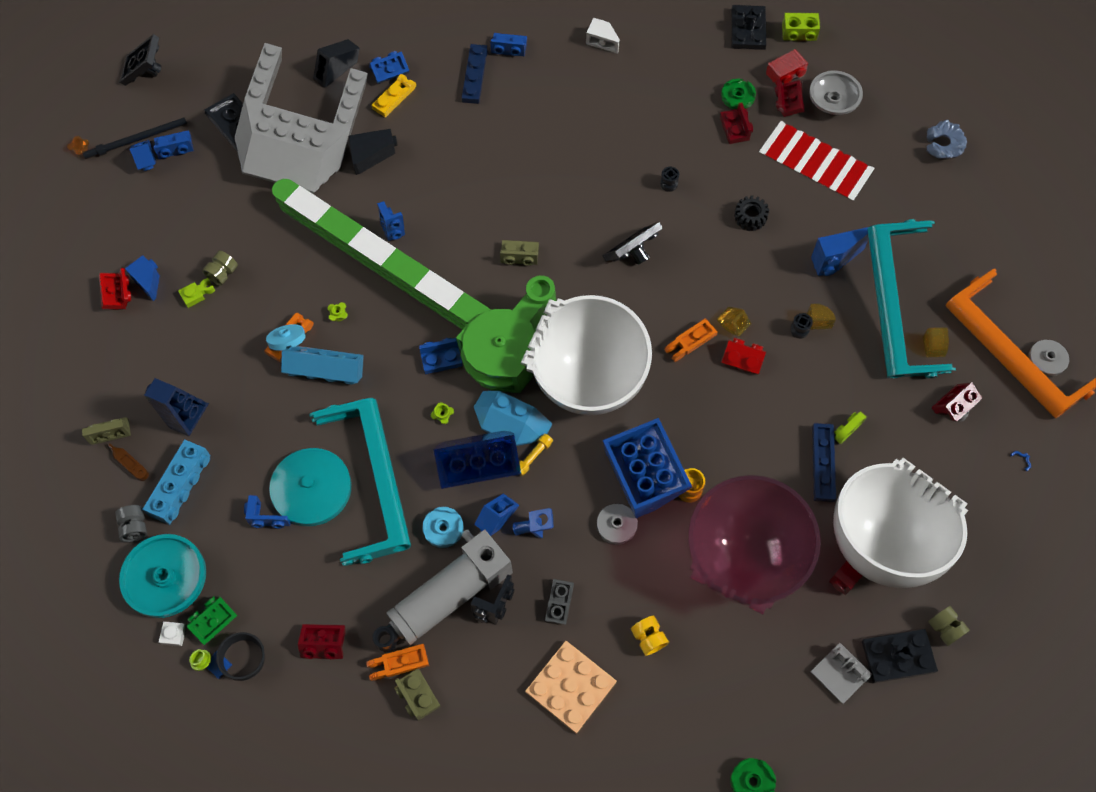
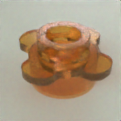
(78, 145)

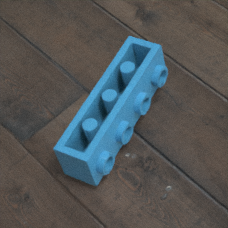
(322, 364)
(177, 482)

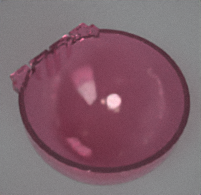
(753, 541)

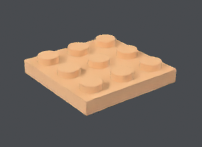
(571, 687)

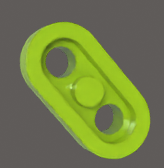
(844, 432)

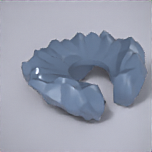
(954, 133)

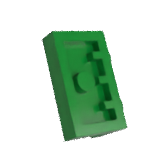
(211, 619)

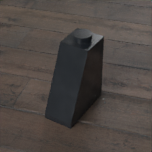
(334, 61)
(371, 148)

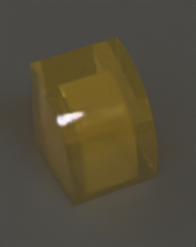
(822, 317)
(734, 320)
(936, 342)

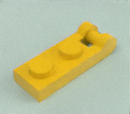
(393, 95)

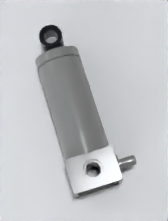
(446, 591)

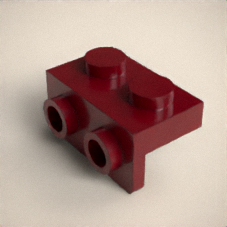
(789, 97)

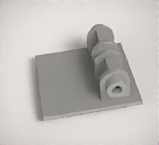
(841, 673)

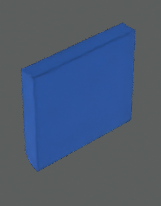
(213, 667)

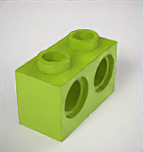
(801, 26)

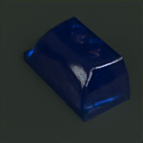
(477, 459)

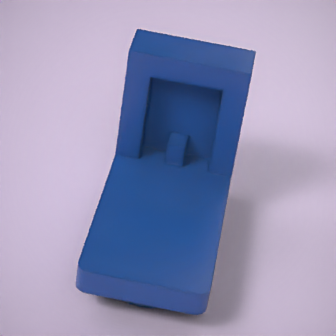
(253, 516)

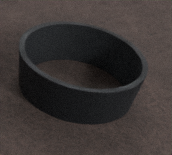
(241, 636)

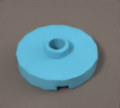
(285, 336)
(443, 517)

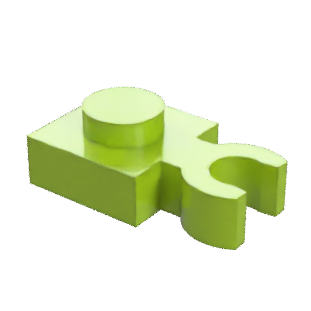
(194, 294)

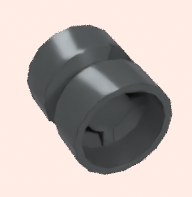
(131, 523)

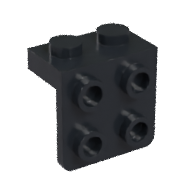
(486, 611)

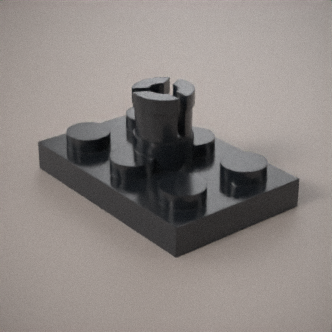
(748, 27)
(141, 61)
(226, 116)
(634, 245)
(899, 656)

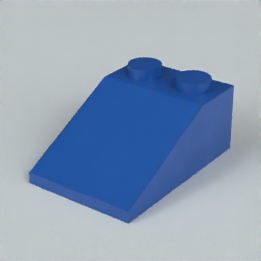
(837, 250)

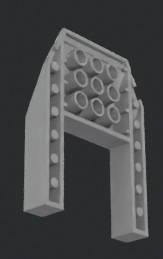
(290, 145)

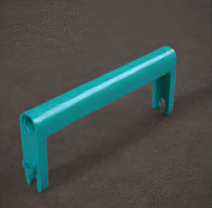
(888, 300)
(387, 489)

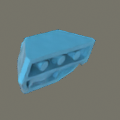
(505, 413)

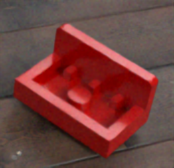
(114, 290)
(744, 356)

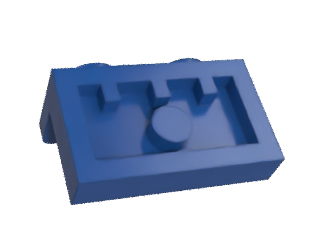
(508, 44)
(389, 67)
(173, 144)
(391, 223)
(440, 355)

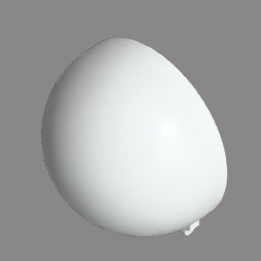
(589, 354)
(899, 525)

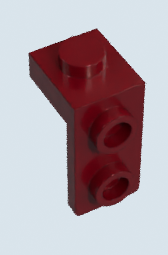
(845, 578)

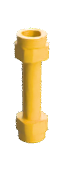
(543, 442)

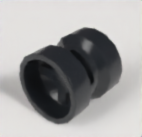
(669, 178)
(801, 325)

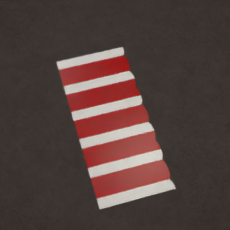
(817, 160)

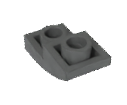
(559, 601)

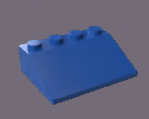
(646, 467)

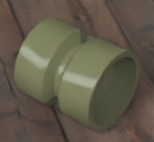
(219, 268)
(948, 625)

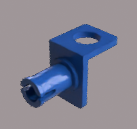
(534, 523)

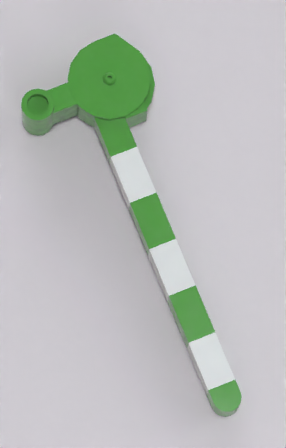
(490, 340)

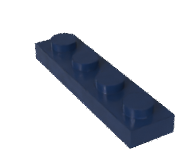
(474, 74)
(824, 462)

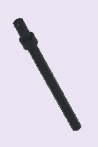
(102, 149)

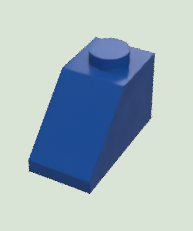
(143, 155)
(145, 275)
(496, 514)

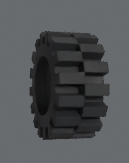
(751, 204)

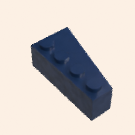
(175, 407)

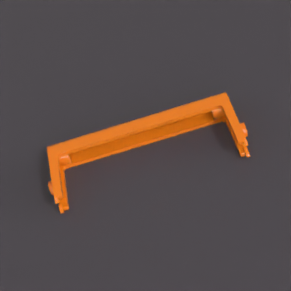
(1009, 354)

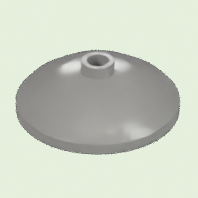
(836, 92)

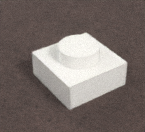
(172, 633)

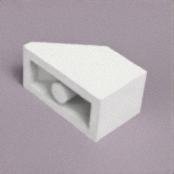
(602, 35)

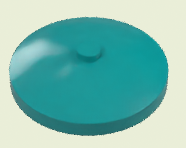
(310, 487)
(162, 576)

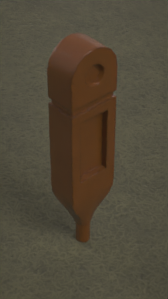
(129, 463)

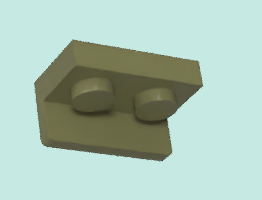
(519, 252)
(107, 431)
(417, 694)

